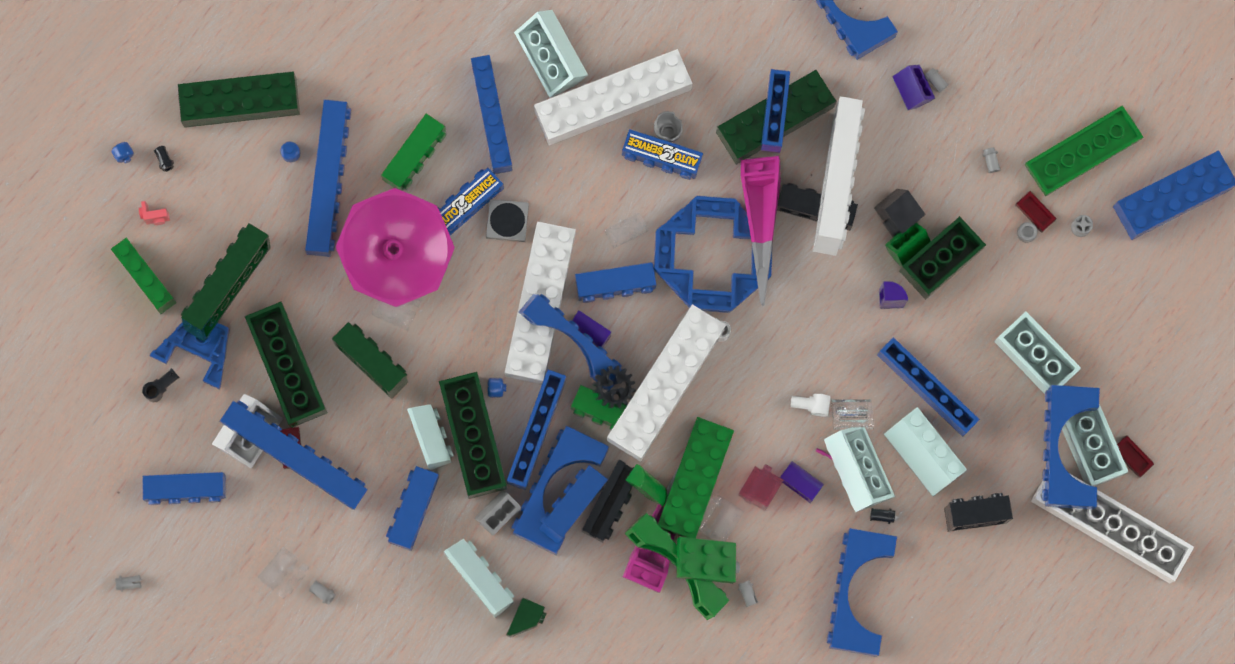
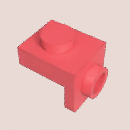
(154, 217)

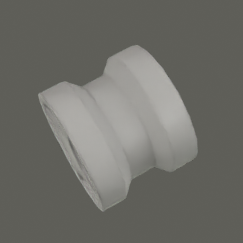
(1085, 223)

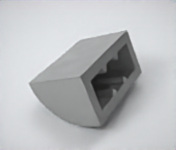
(497, 512)

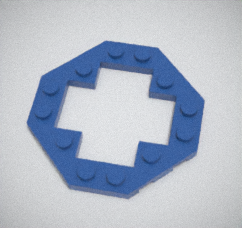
(682, 280)

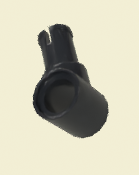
(161, 385)

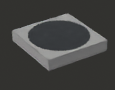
(507, 220)

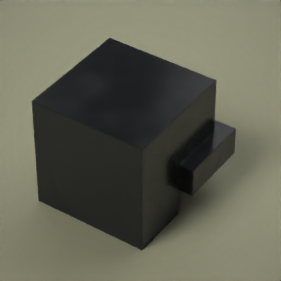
(899, 211)

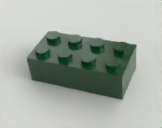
(942, 258)
(370, 360)

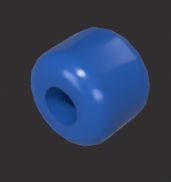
(122, 152)
(290, 152)
(495, 387)

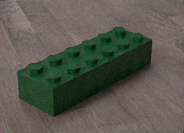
(238, 99)
(805, 102)
(225, 282)
(286, 364)
(472, 435)

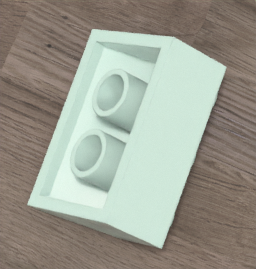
(430, 436)

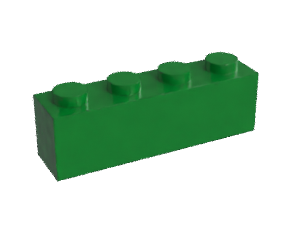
(414, 152)
(143, 275)
(586, 405)

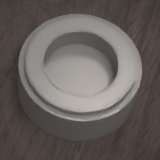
(1027, 232)

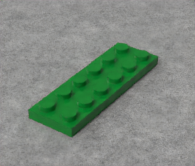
(1083, 150)
(695, 478)

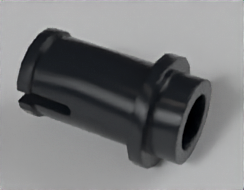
(166, 163)
(882, 515)

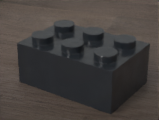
(978, 512)

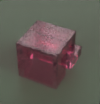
(760, 487)

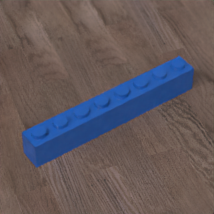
(327, 178)
(293, 455)

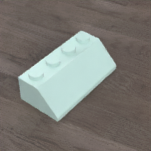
(550, 53)
(925, 451)
(859, 468)
(479, 578)

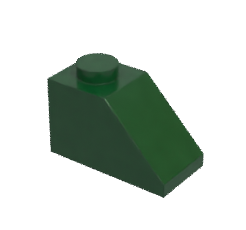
(526, 617)

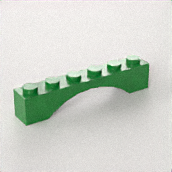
(649, 535)

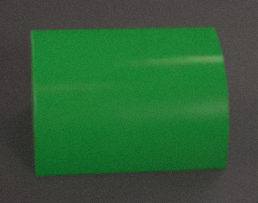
(906, 245)
(647, 485)

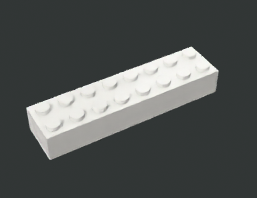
(613, 97)
(838, 176)
(546, 276)
(666, 383)
(1126, 534)

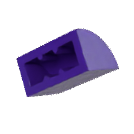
(913, 87)
(892, 295)
(595, 330)
(801, 482)

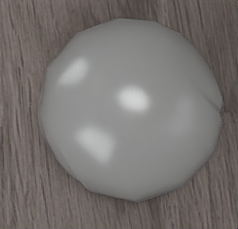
(668, 126)

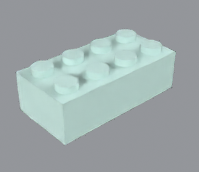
(1037, 353)
(1094, 447)

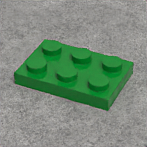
(706, 560)

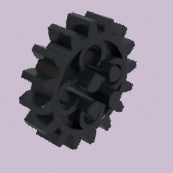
(608, 396)

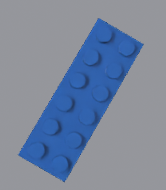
(1175, 195)

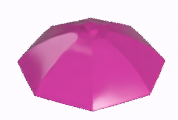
(395, 247)

